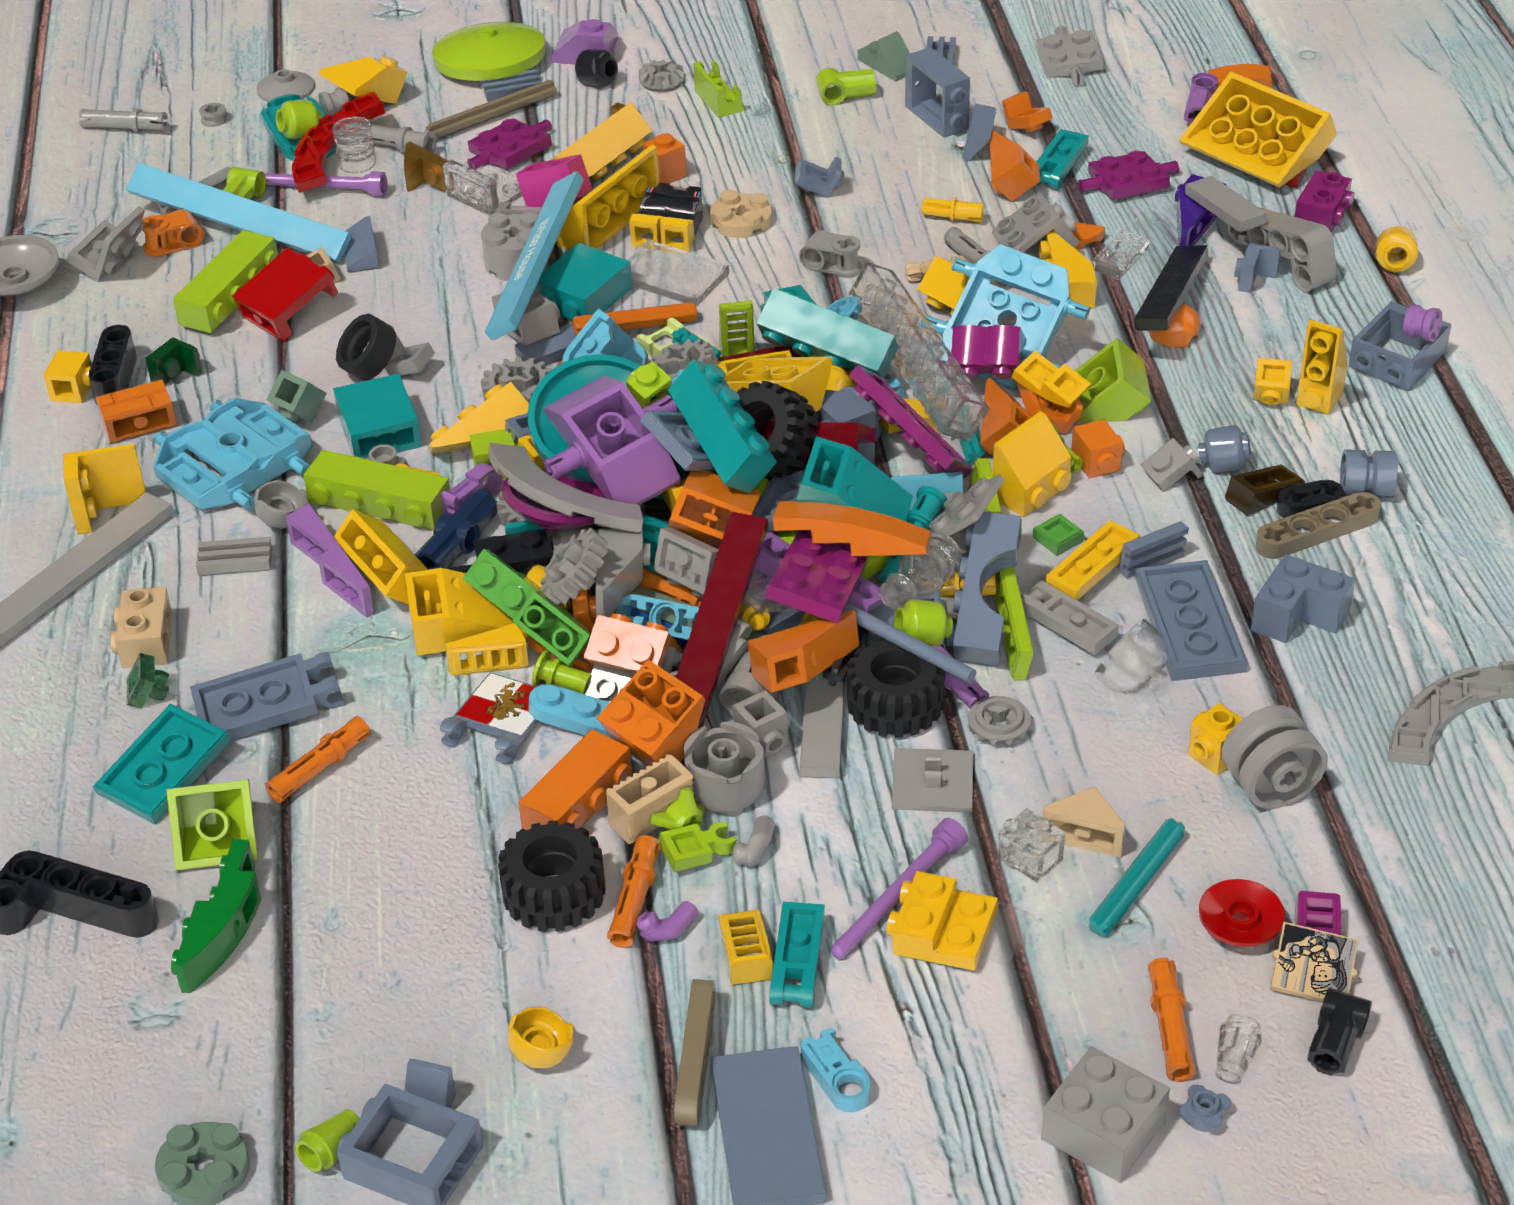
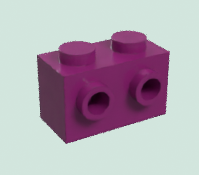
(1325, 199)

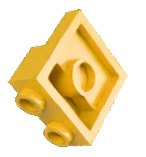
(941, 922)

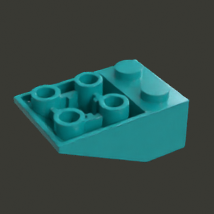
(846, 478)

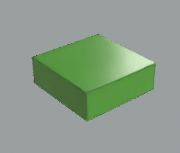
(1058, 534)

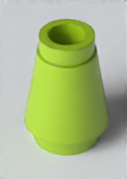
(319, 1143)

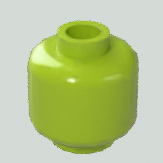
(297, 118)
(924, 621)

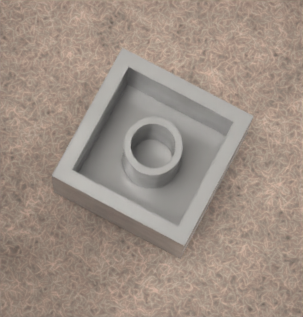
(1105, 1113)

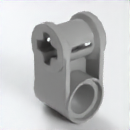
(831, 252)

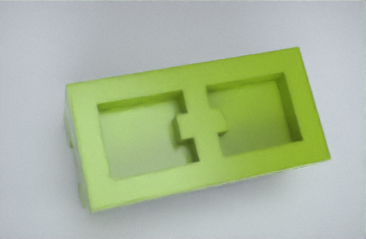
(716, 92)

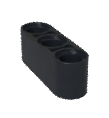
(113, 361)

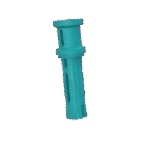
(921, 515)

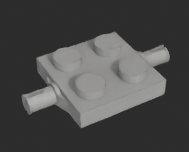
(1069, 54)

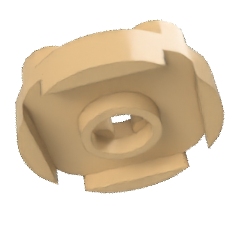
(740, 213)

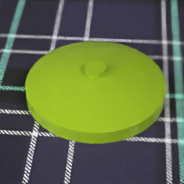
(489, 51)

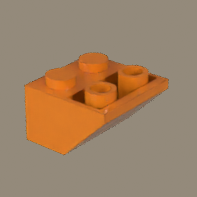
(707, 505)
(653, 714)

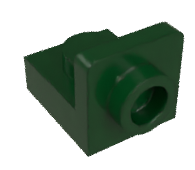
(173, 359)

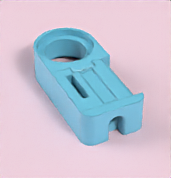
(833, 1068)

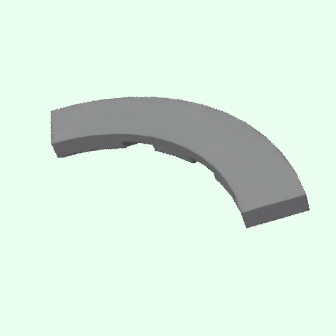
(557, 496)
(1441, 703)

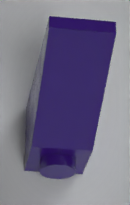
(1191, 217)

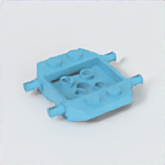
(986, 304)
(259, 450)

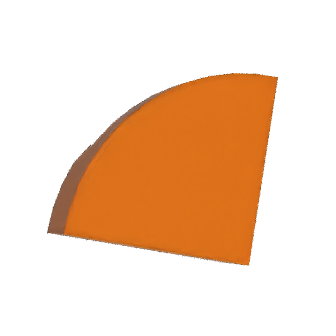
(1088, 233)

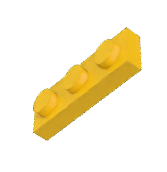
(1091, 560)

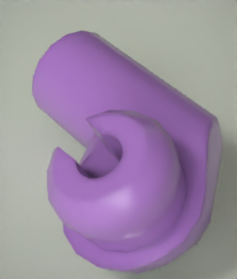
(669, 928)

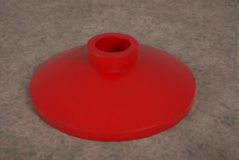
(1241, 912)

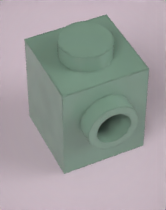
(296, 397)

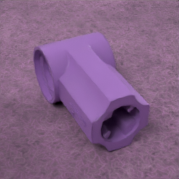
(1202, 88)

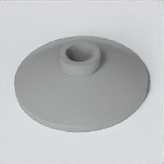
(284, 83)

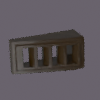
(1259, 488)

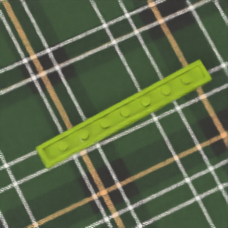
(1008, 597)

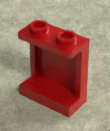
(282, 291)

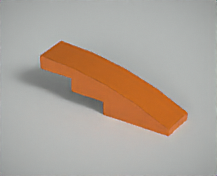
(865, 530)

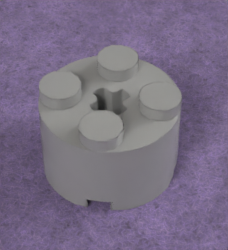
(504, 241)
(725, 767)

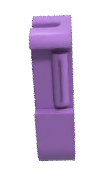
(471, 484)

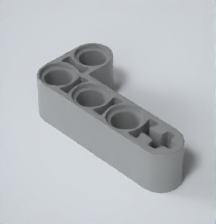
(1302, 241)

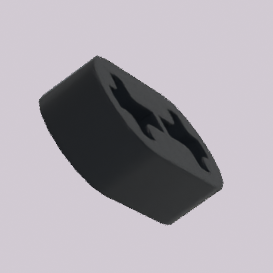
(1307, 496)

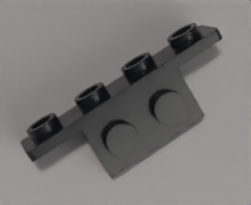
(518, 550)

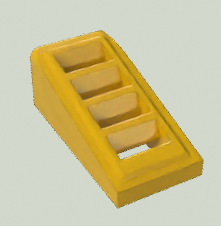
(500, 649)
(749, 967)

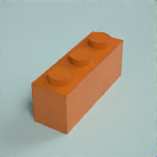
(577, 783)

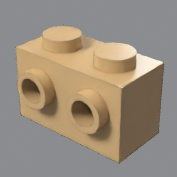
(142, 625)

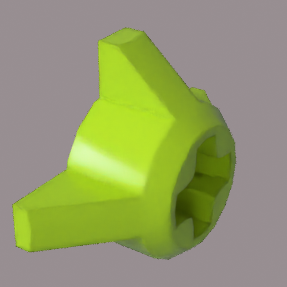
(680, 812)

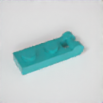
(1060, 157)
(797, 953)

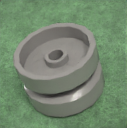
(1274, 756)

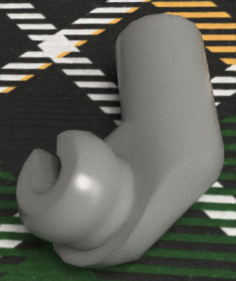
(759, 841)

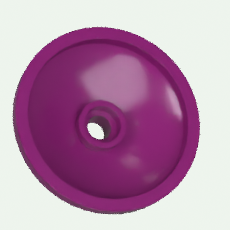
(545, 517)

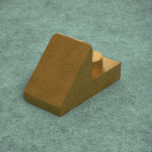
(423, 167)

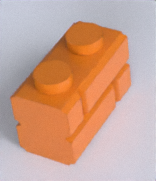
(136, 411)

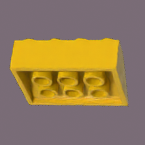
(1260, 130)

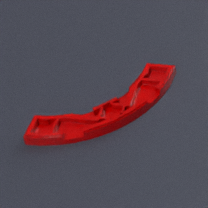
(319, 140)

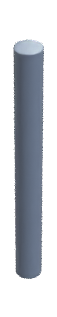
(913, 645)

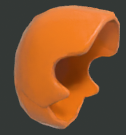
(1182, 329)

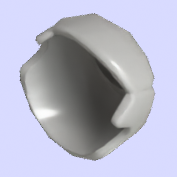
(276, 501)

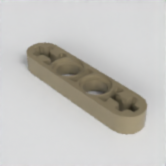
(1281, 538)
(695, 1053)

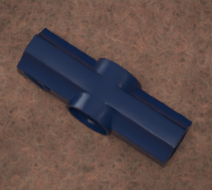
(458, 531)

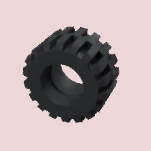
(793, 423)
(893, 690)
(555, 899)

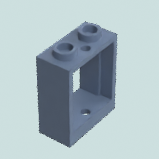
(931, 68)
(1395, 368)
(444, 1171)

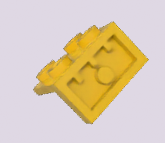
(101, 481)

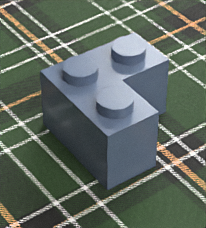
(1303, 594)

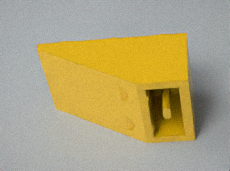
(448, 609)

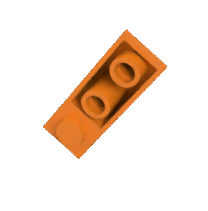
(1011, 167)
(1003, 416)
(801, 651)

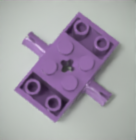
(611, 441)

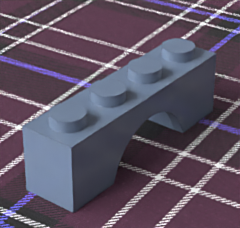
(979, 629)

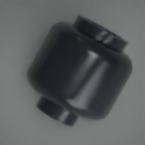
(596, 67)

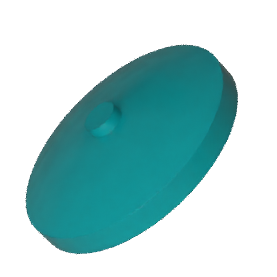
(561, 382)

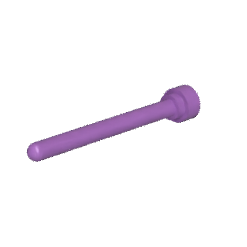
(372, 183)
(946, 838)

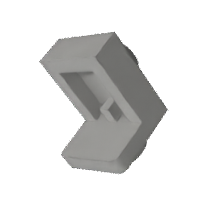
(409, 359)
(1171, 464)

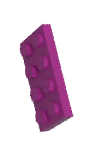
(917, 430)
(816, 577)

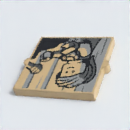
(1312, 962)

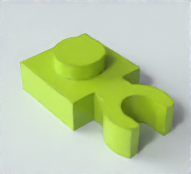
(692, 847)

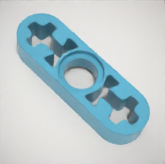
(657, 607)

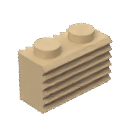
(644, 794)

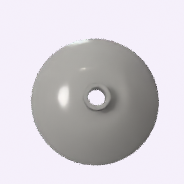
(25, 263)

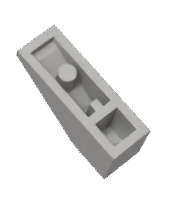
(621, 568)

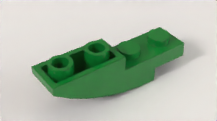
(221, 922)

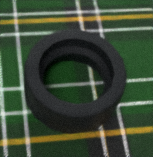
(380, 348)

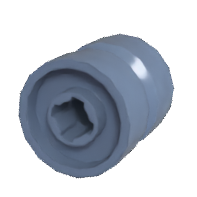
(1369, 473)

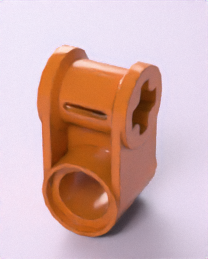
(170, 233)

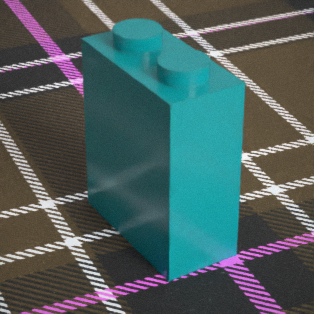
(585, 281)
(376, 415)

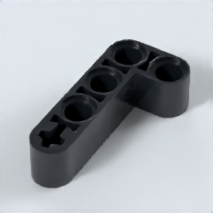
(75, 891)

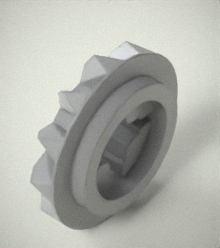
(661, 75)
(998, 709)

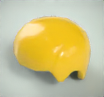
(539, 1037)

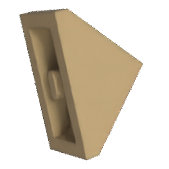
(1088, 822)

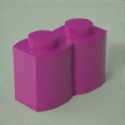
(988, 349)

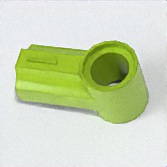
(847, 84)
(246, 182)

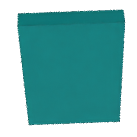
(163, 757)

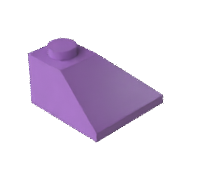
(583, 36)

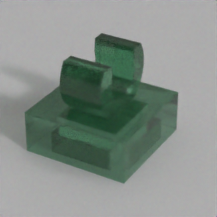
(145, 682)

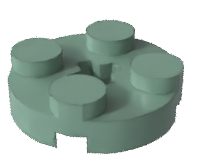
(198, 1141)

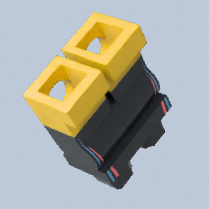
(668, 215)

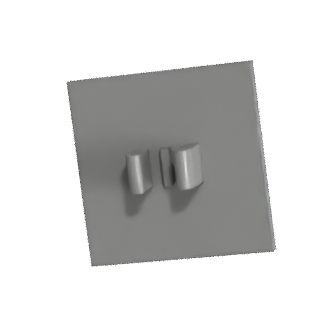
(932, 780)

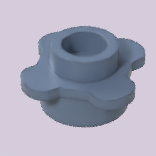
(1204, 1118)

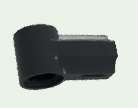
(1340, 1024)

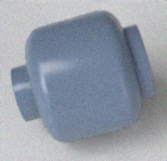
(1225, 449)

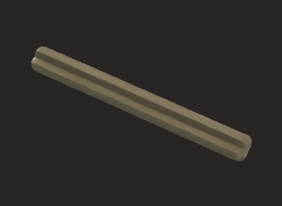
(492, 109)

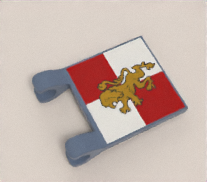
(495, 708)

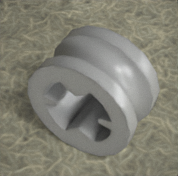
(213, 114)

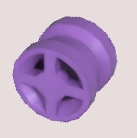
(1422, 322)

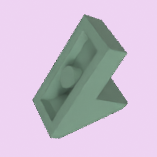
(886, 56)

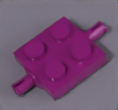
(509, 143)
(1128, 175)

